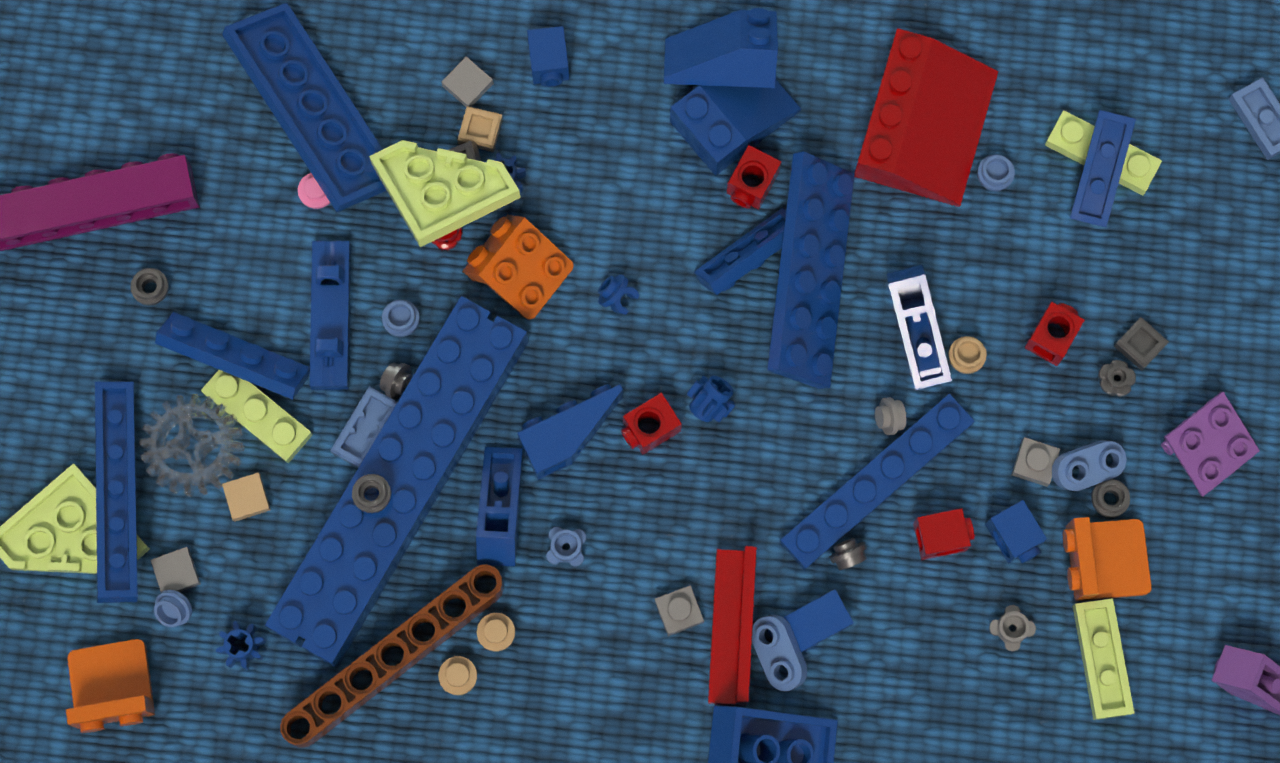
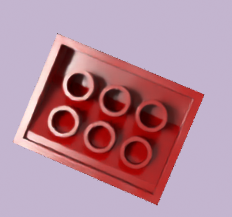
(926, 119)

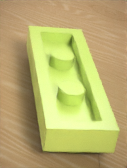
(1073, 137)
(258, 414)
(1103, 659)

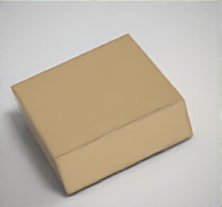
(481, 128)
(246, 497)

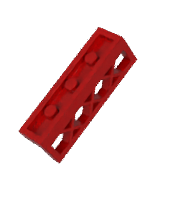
(732, 627)

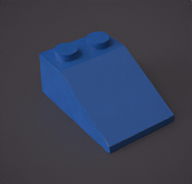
(725, 52)
(727, 119)
(770, 737)

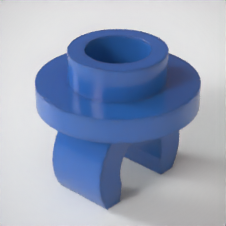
(612, 291)

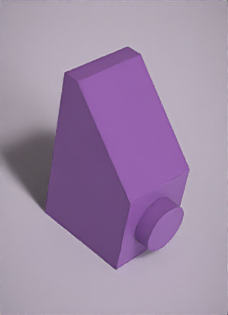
(1249, 677)

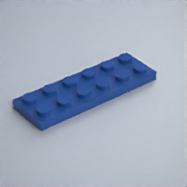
(308, 104)
(811, 271)

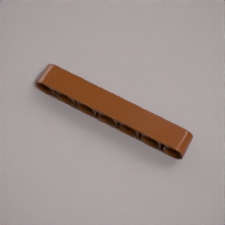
(374, 658)

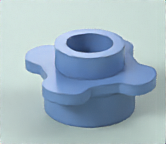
(558, 539)

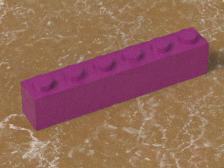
(96, 201)

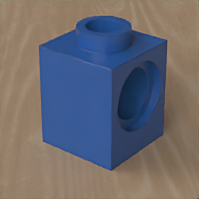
(548, 56)
(1016, 533)

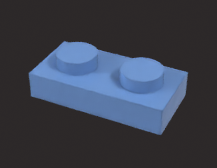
(1260, 115)

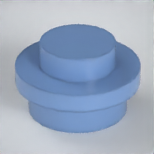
(995, 172)
(400, 318)
(172, 608)

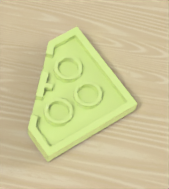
(441, 188)
(56, 529)

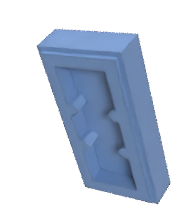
(363, 427)

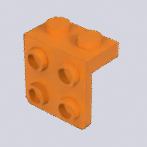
(519, 265)
(1107, 559)
(109, 685)

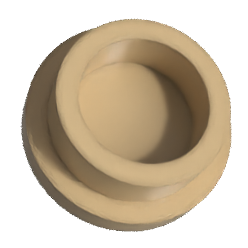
(967, 355)
(495, 632)
(457, 675)

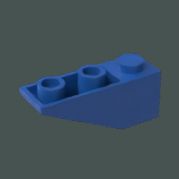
(562, 437)

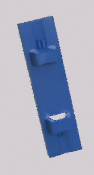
(330, 315)

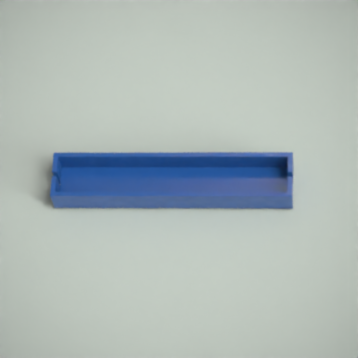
(416, 458)

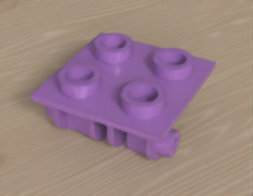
(1211, 444)

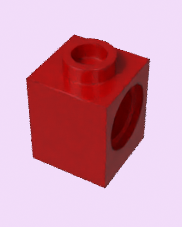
(753, 163)
(1046, 345)
(655, 408)
(943, 534)

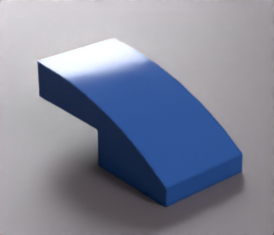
(818, 620)

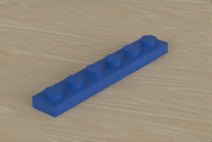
(876, 481)
(115, 492)

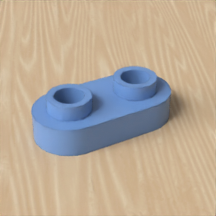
(1091, 465)
(781, 651)

